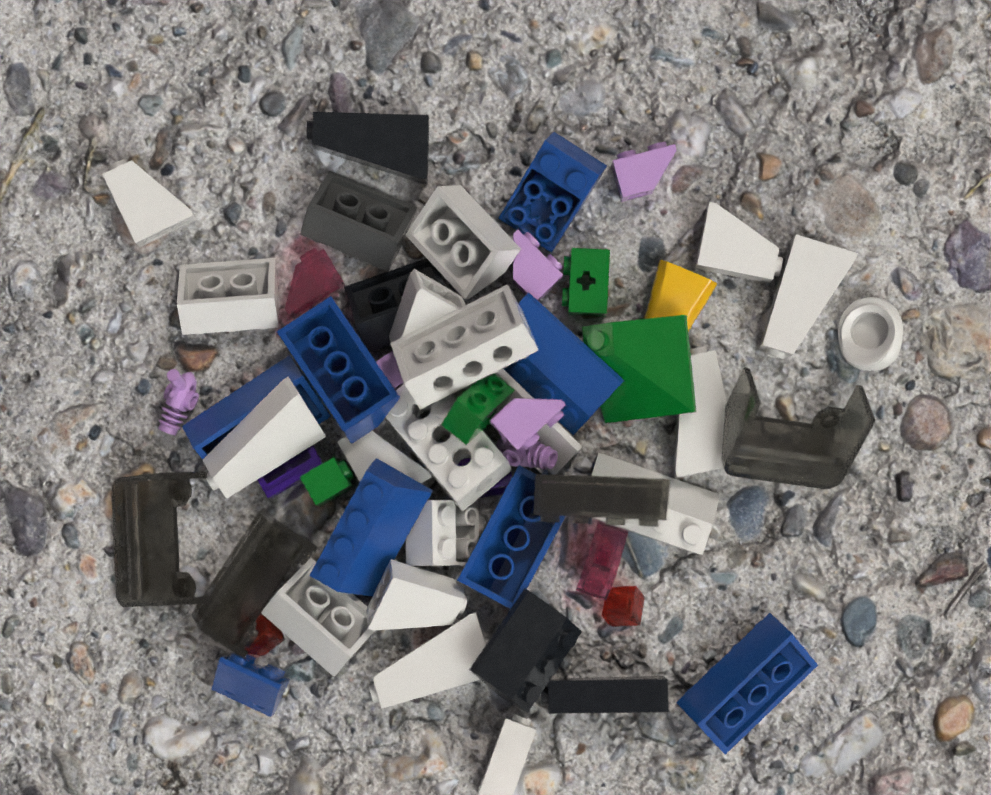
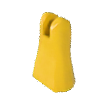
(678, 293)

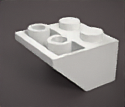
(443, 534)

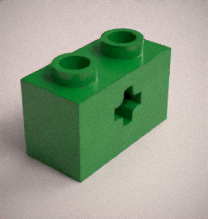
(595, 265)
(477, 407)
(328, 481)

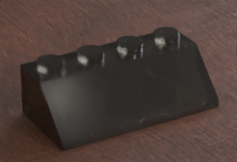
(600, 498)

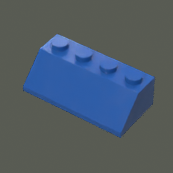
(562, 368)
(340, 369)
(219, 420)
(371, 530)
(510, 544)
(747, 683)

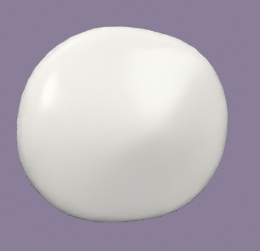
(870, 334)

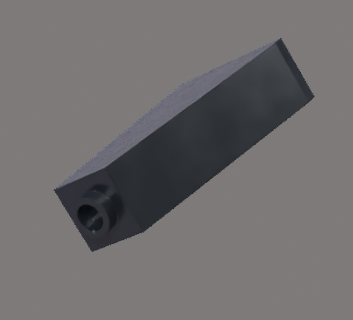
(379, 141)
(607, 695)

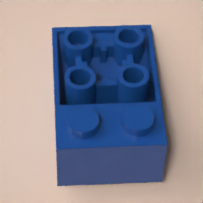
(552, 191)
(250, 683)

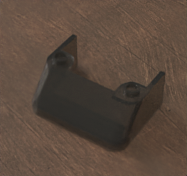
(792, 450)
(148, 540)
(250, 580)

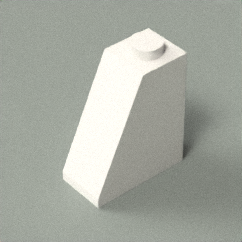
(144, 203)
(735, 248)
(422, 304)
(372, 446)
(414, 599)
(508, 756)

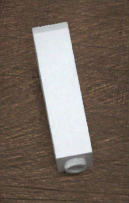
(804, 288)
(701, 433)
(263, 440)
(432, 666)

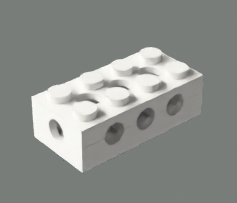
(466, 358)
(441, 459)

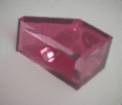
(312, 281)
(602, 561)

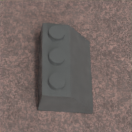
(358, 220)

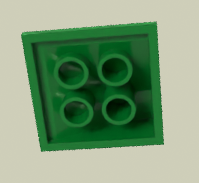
(653, 363)

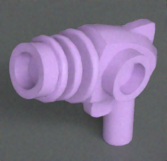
(180, 397)
(536, 456)

